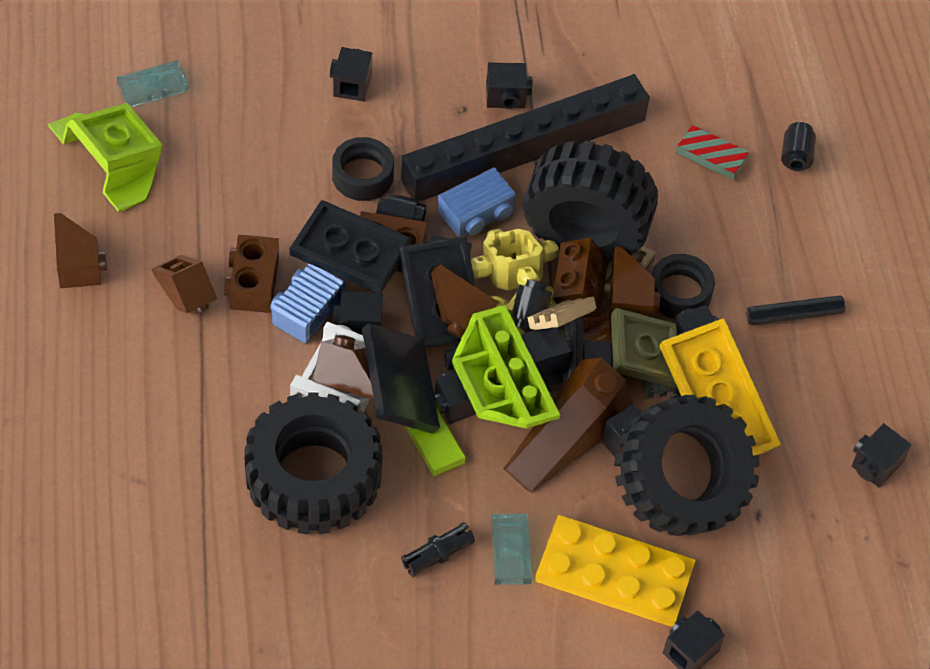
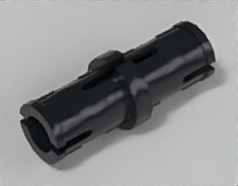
(437, 549)

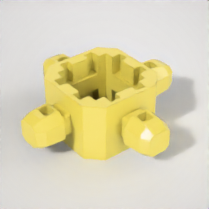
(517, 244)

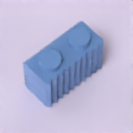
(477, 203)
(306, 302)

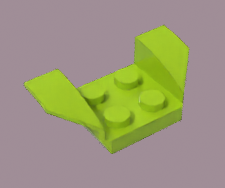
(120, 146)

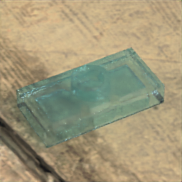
(152, 83)
(511, 549)

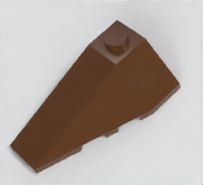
(584, 404)

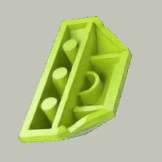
(501, 372)

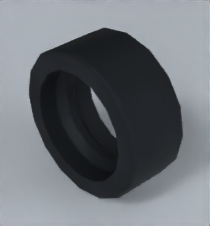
(362, 149)
(688, 266)

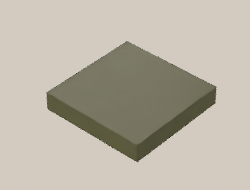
(637, 346)

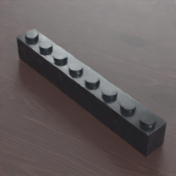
(524, 137)

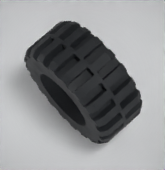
(592, 194)
(310, 423)
(728, 454)

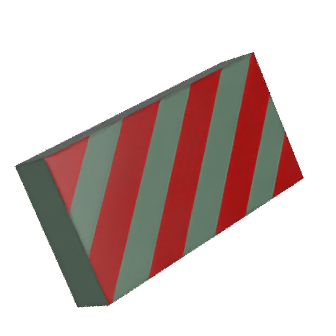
(712, 152)

